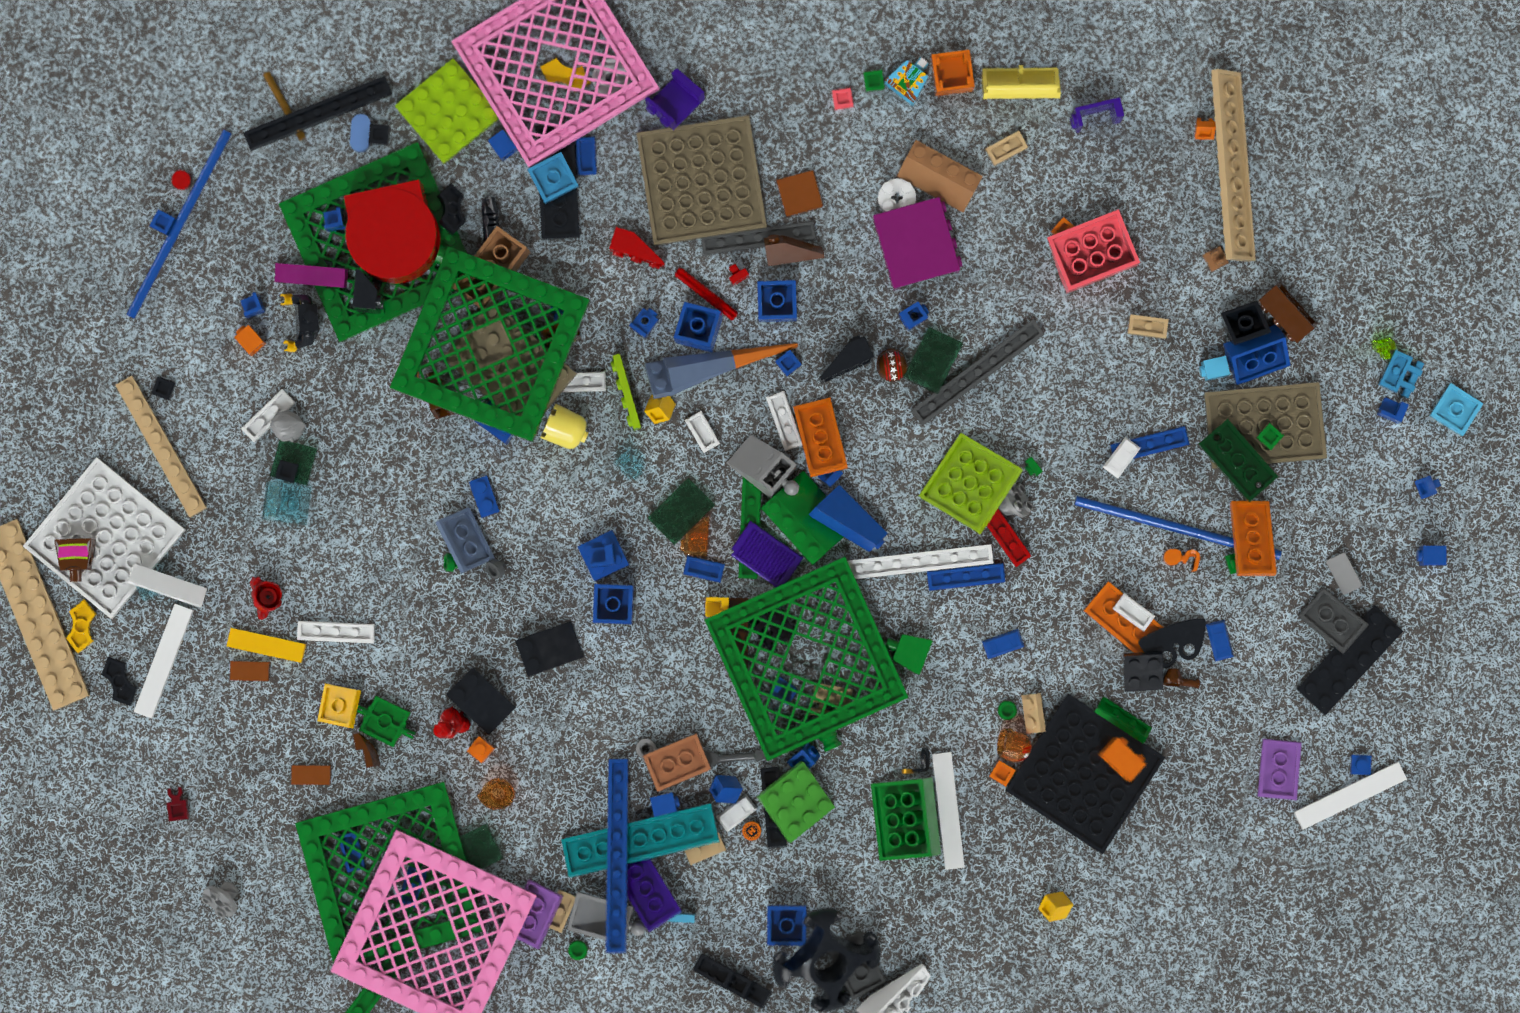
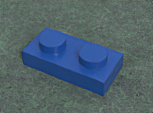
(484, 496)

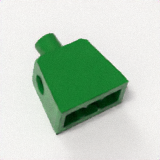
(909, 651)

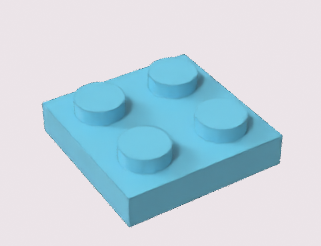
(1456, 409)

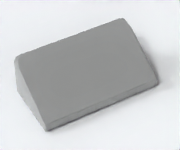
(1344, 573)

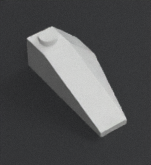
(897, 994)

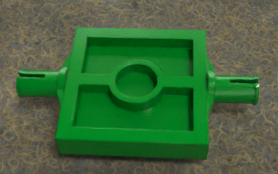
(385, 721)

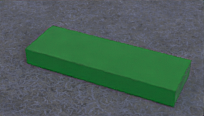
(1123, 719)

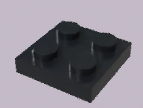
(1143, 671)

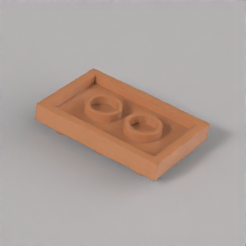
(676, 762)

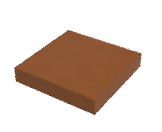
(799, 193)

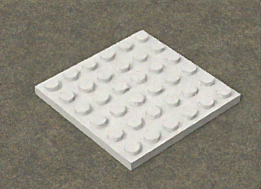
(124, 529)

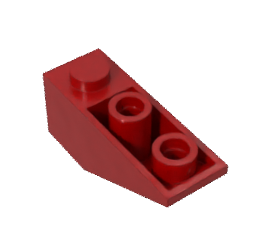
(630, 245)

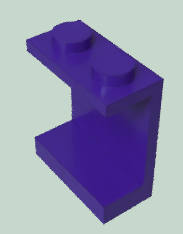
(675, 100)
(1113, 105)

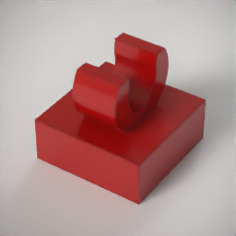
(737, 275)

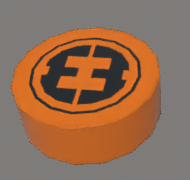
(751, 830)

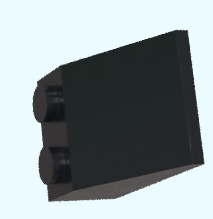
(851, 357)
(549, 649)
(480, 700)

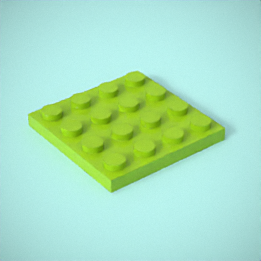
(447, 111)
(970, 483)

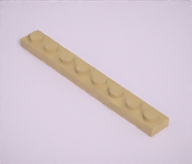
(161, 446)

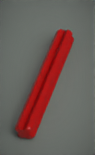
(706, 294)

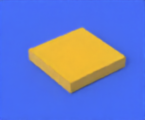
(339, 705)

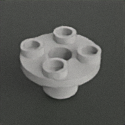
(1016, 502)
(221, 899)

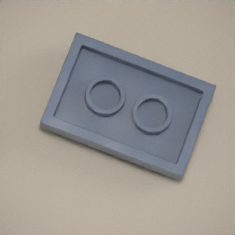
(465, 540)

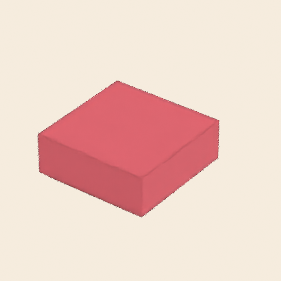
(842, 98)

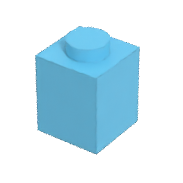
(1214, 368)

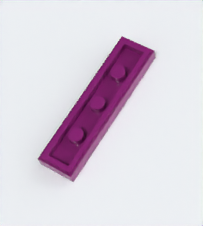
(311, 275)

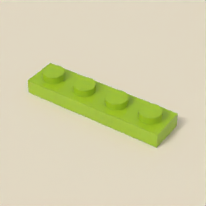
(627, 400)

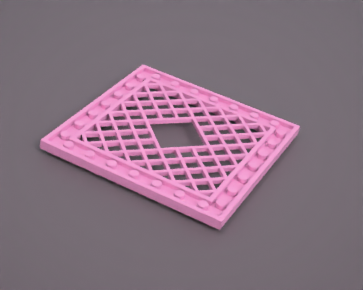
(596, 114)
(436, 859)

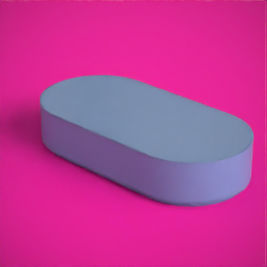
(360, 133)

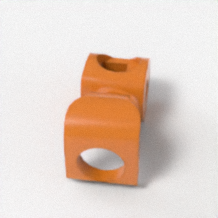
(1174, 556)

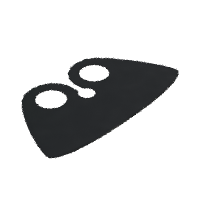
(1182, 633)

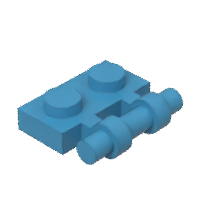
(1396, 371)

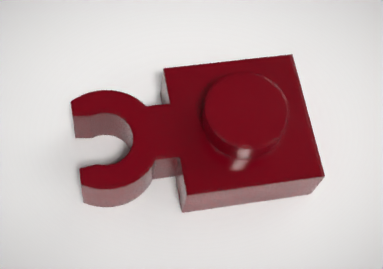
(177, 808)

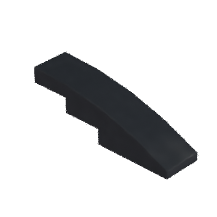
(775, 838)
(732, 981)

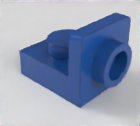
(807, 754)

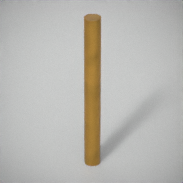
(281, 100)

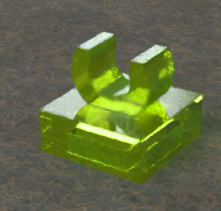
(1383, 347)

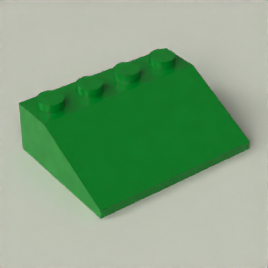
(793, 519)
(906, 819)

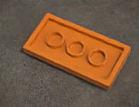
(820, 437)
(1253, 538)
(1124, 631)

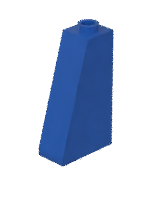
(849, 519)

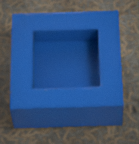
(162, 222)
(788, 363)
(1360, 765)

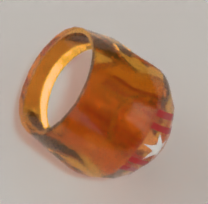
(1017, 745)

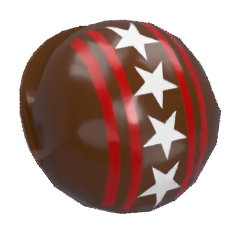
(891, 365)

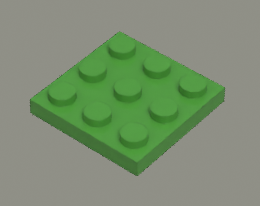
(795, 801)

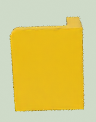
(659, 409)
(715, 605)
(1055, 906)

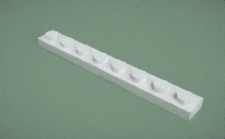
(921, 561)

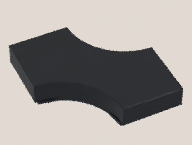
(451, 201)
(122, 688)

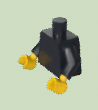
(306, 321)

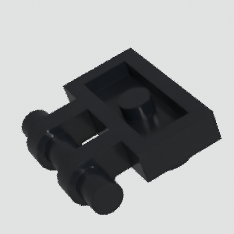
(777, 618)

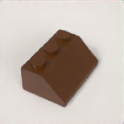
(1287, 313)

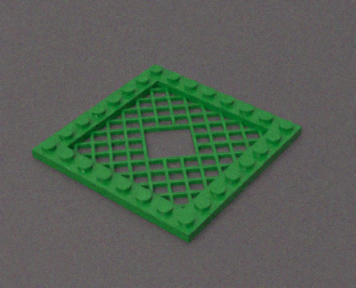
(522, 426)
(835, 572)
(317, 865)

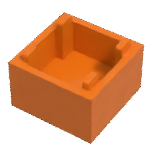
(952, 72)
(1122, 759)

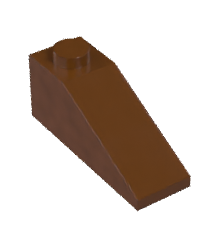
(790, 250)

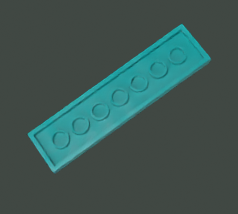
(646, 839)

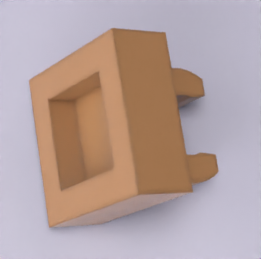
(1215, 259)

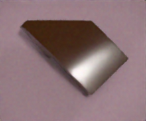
(370, 753)

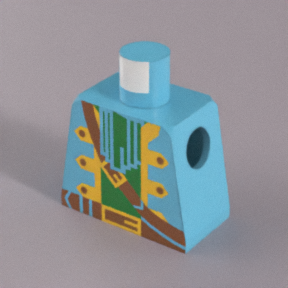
(908, 80)

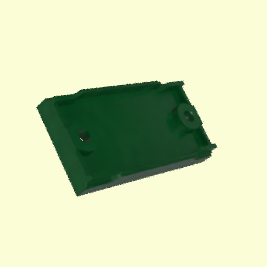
(1238, 460)

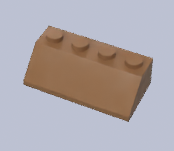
(939, 176)
(498, 249)

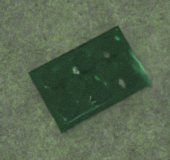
(933, 360)
(681, 511)

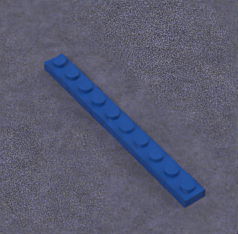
(617, 856)

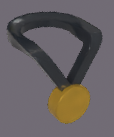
(924, 750)

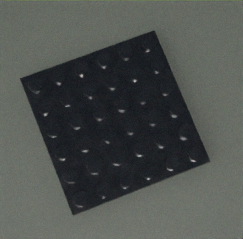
(1073, 783)

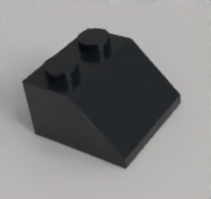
(366, 296)
(1244, 323)

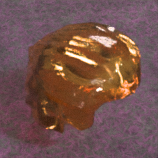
(497, 794)

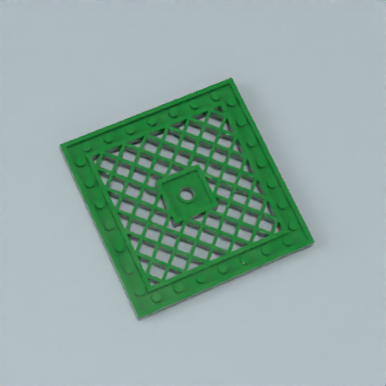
(295, 208)

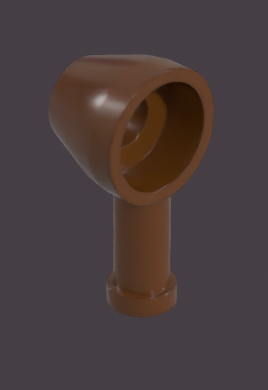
(1174, 679)

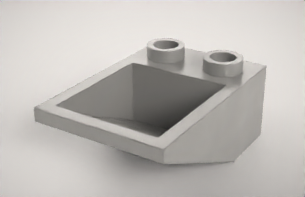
(762, 465)
(589, 917)

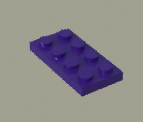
(650, 895)

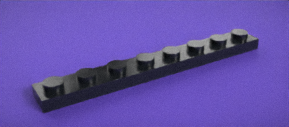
(317, 113)

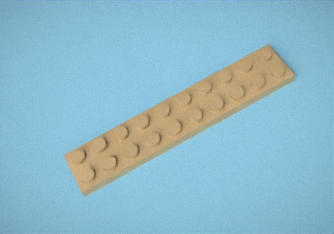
(1233, 165)
(38, 620)

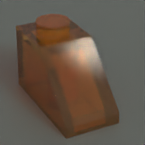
(696, 540)

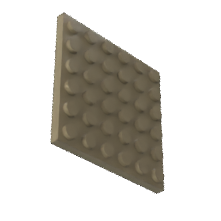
(701, 180)

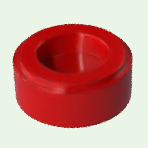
(181, 180)

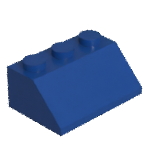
(1257, 356)

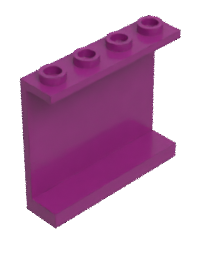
(917, 242)

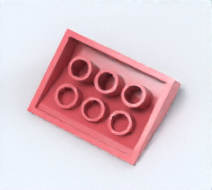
(1093, 251)

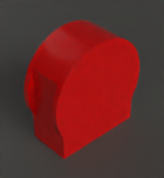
(392, 232)

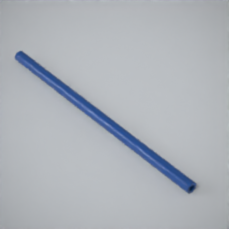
(178, 224)
(1158, 522)

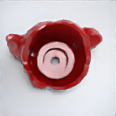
(259, 593)
(451, 723)

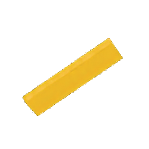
(266, 645)

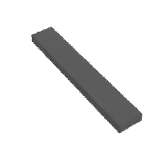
(755, 238)

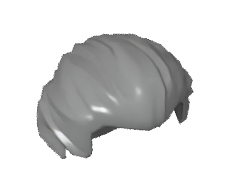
(287, 426)

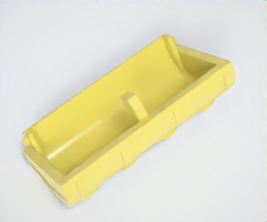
(1020, 83)

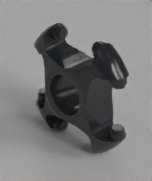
(820, 942)

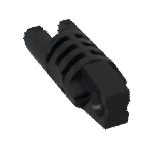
(489, 216)

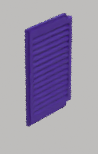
(765, 555)

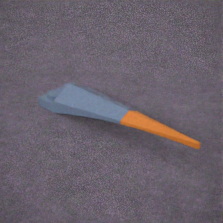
(682, 372)

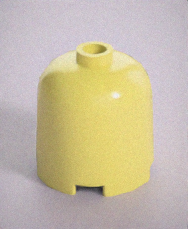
(565, 428)

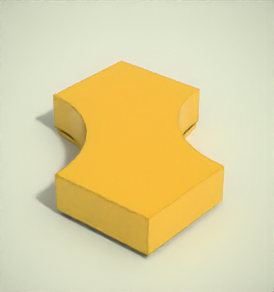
(558, 73)
(80, 634)

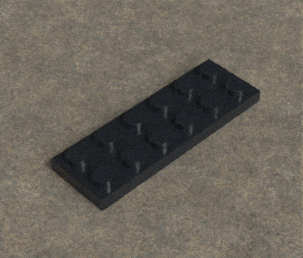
(561, 215)
(1341, 671)

